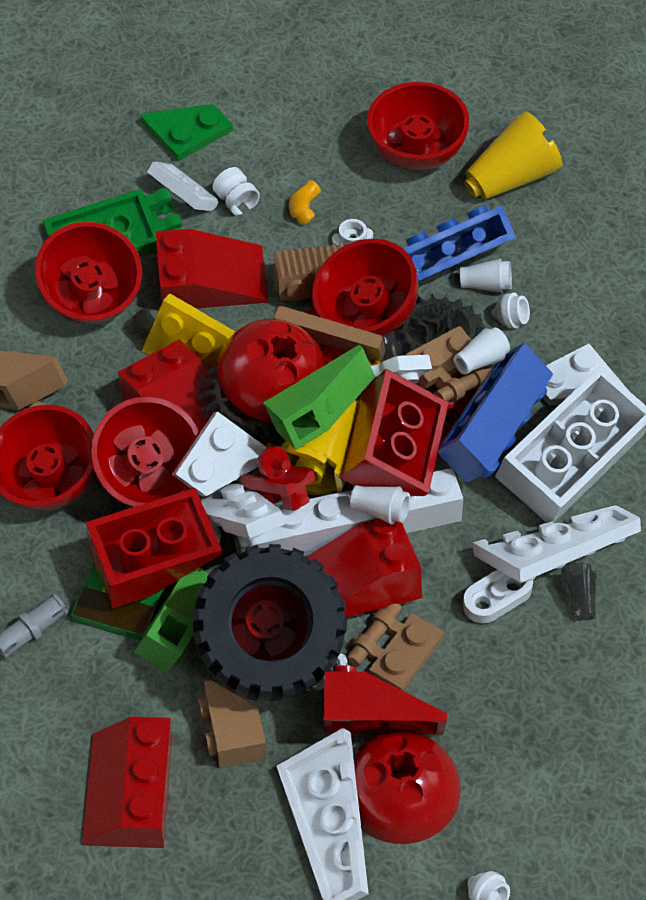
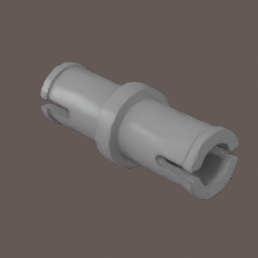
(31, 625)

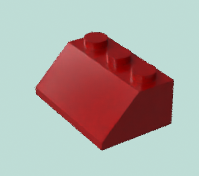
(395, 436)
(129, 784)

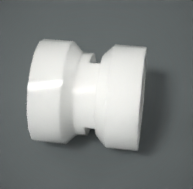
(234, 188)

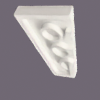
(241, 511)
(557, 543)
(327, 814)

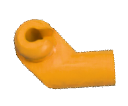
(300, 202)

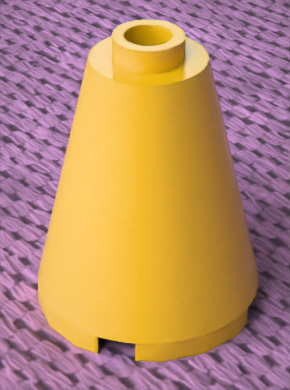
(513, 159)
(326, 455)

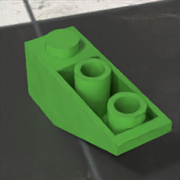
(320, 398)
(173, 623)

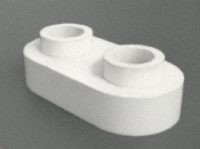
(495, 593)

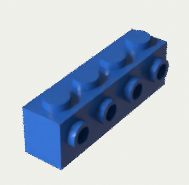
(459, 241)
(495, 414)

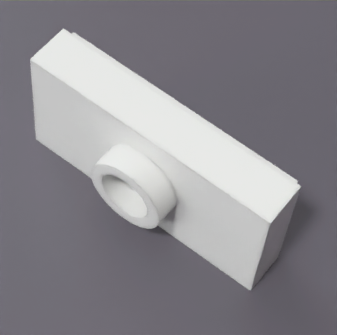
(182, 187)

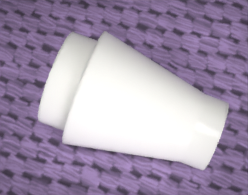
(487, 276)
(485, 349)
(385, 503)

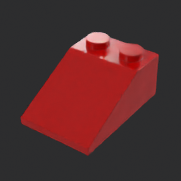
(210, 269)
(170, 375)
(151, 546)
(372, 566)
(374, 706)

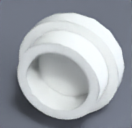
(512, 310)
(488, 887)

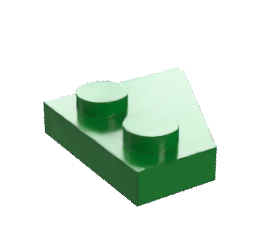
(187, 129)

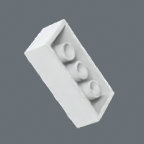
(574, 446)

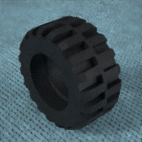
(281, 569)

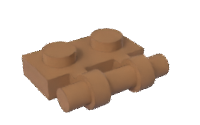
(441, 357)
(404, 654)

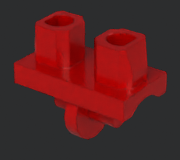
(279, 479)

